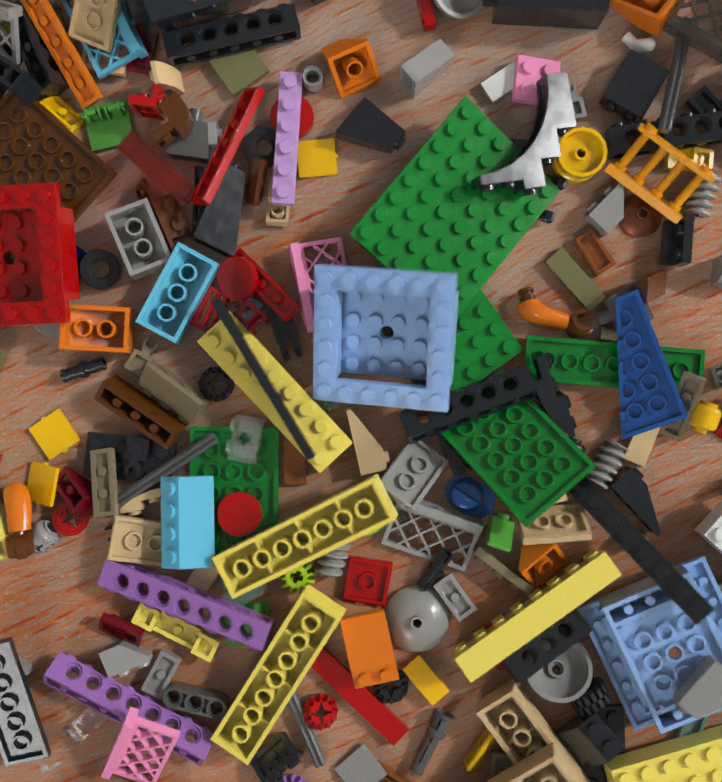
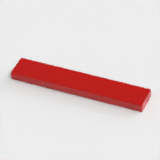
(227, 146)
(360, 699)

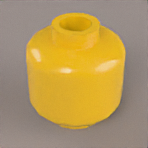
(705, 417)

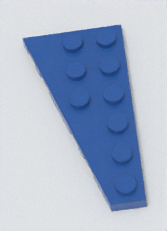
(645, 382)

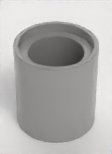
(312, 71)

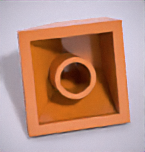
(351, 65)
(541, 562)

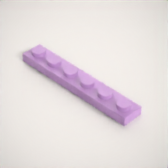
(287, 139)

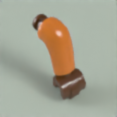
(536, 312)
(19, 516)

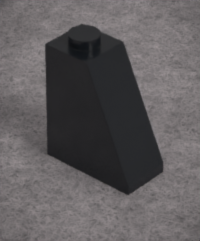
(371, 129)

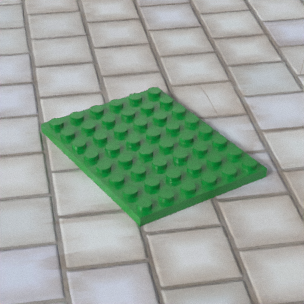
(435, 218)

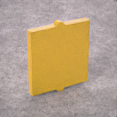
(317, 158)
(54, 434)
(42, 483)

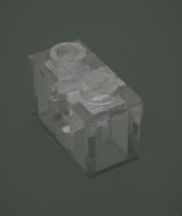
(249, 450)

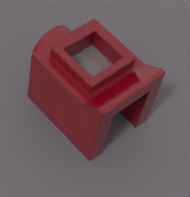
(249, 315)

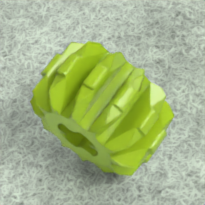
(301, 581)

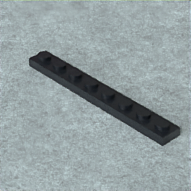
(641, 551)

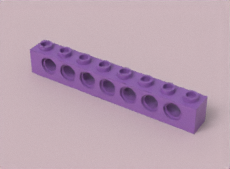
(261, 625)
(116, 709)

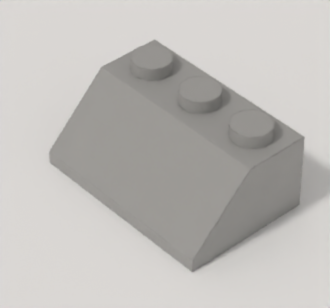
(138, 238)

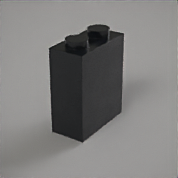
(633, 87)

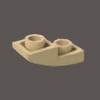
(166, 77)
(276, 214)
(139, 503)
(203, 577)

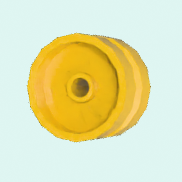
(583, 143)

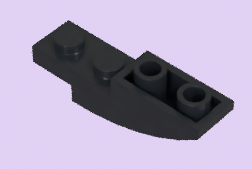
(553, 402)

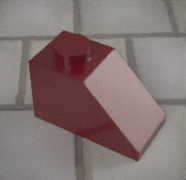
(75, 491)

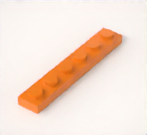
(63, 52)

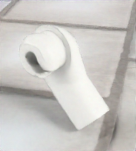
(639, 45)

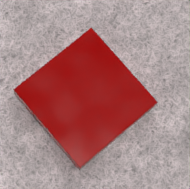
(367, 580)

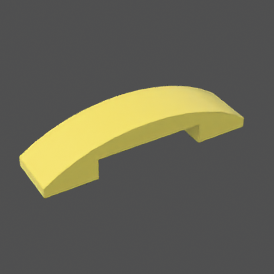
(175, 628)

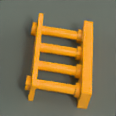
(654, 196)

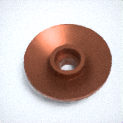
(636, 225)

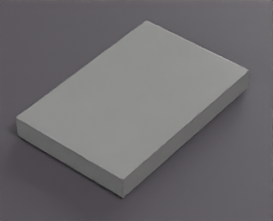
(413, 474)

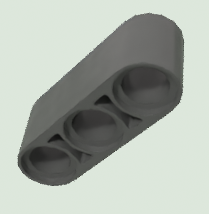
(186, 703)

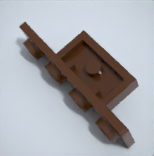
(167, 214)

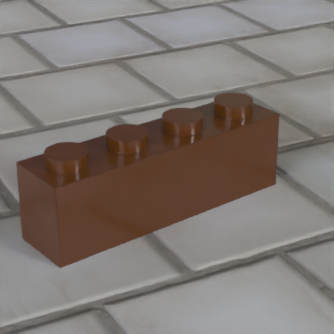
(140, 411)

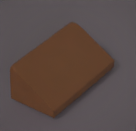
(256, 181)
(652, 286)

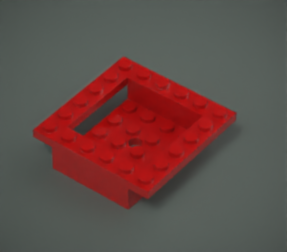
(45, 263)

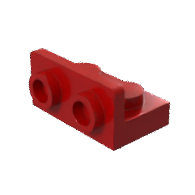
(147, 106)

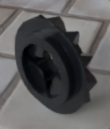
(208, 391)
(398, 692)

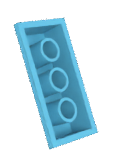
(178, 293)
(187, 522)

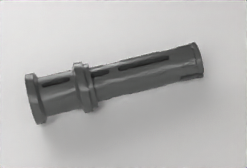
(436, 732)

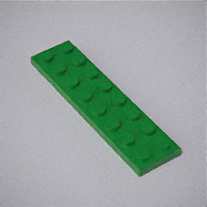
(597, 361)

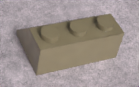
(173, 392)

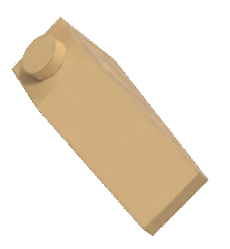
(368, 450)

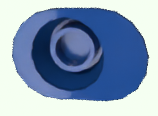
(469, 496)

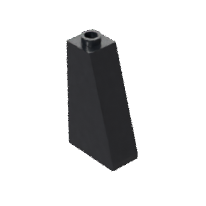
(219, 222)

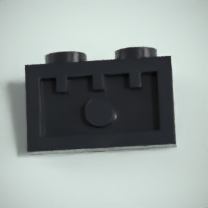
(677, 242)
(276, 758)

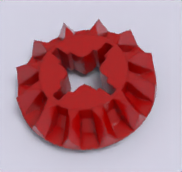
(68, 529)
(313, 705)

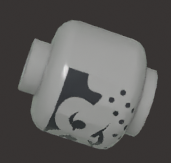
(44, 535)

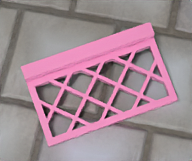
(301, 274)
(125, 744)

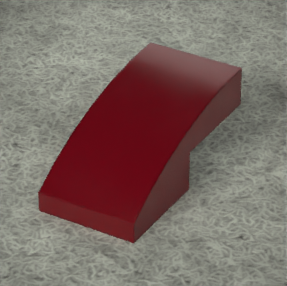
(143, 65)

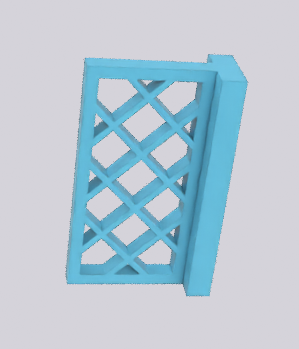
(131, 40)

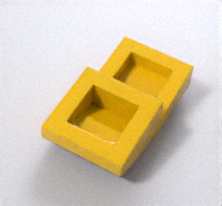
(697, 154)
(426, 680)

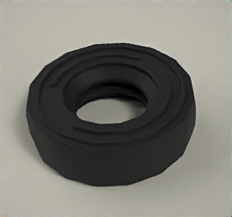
(253, 138)
(86, 269)

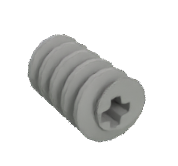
(698, 200)
(606, 462)
(333, 562)

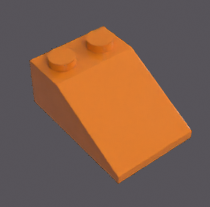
(646, 14)
(98, 329)
(369, 648)

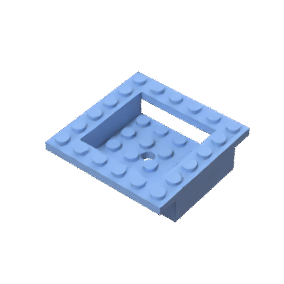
(348, 336)
(646, 628)

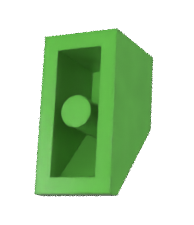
(499, 531)

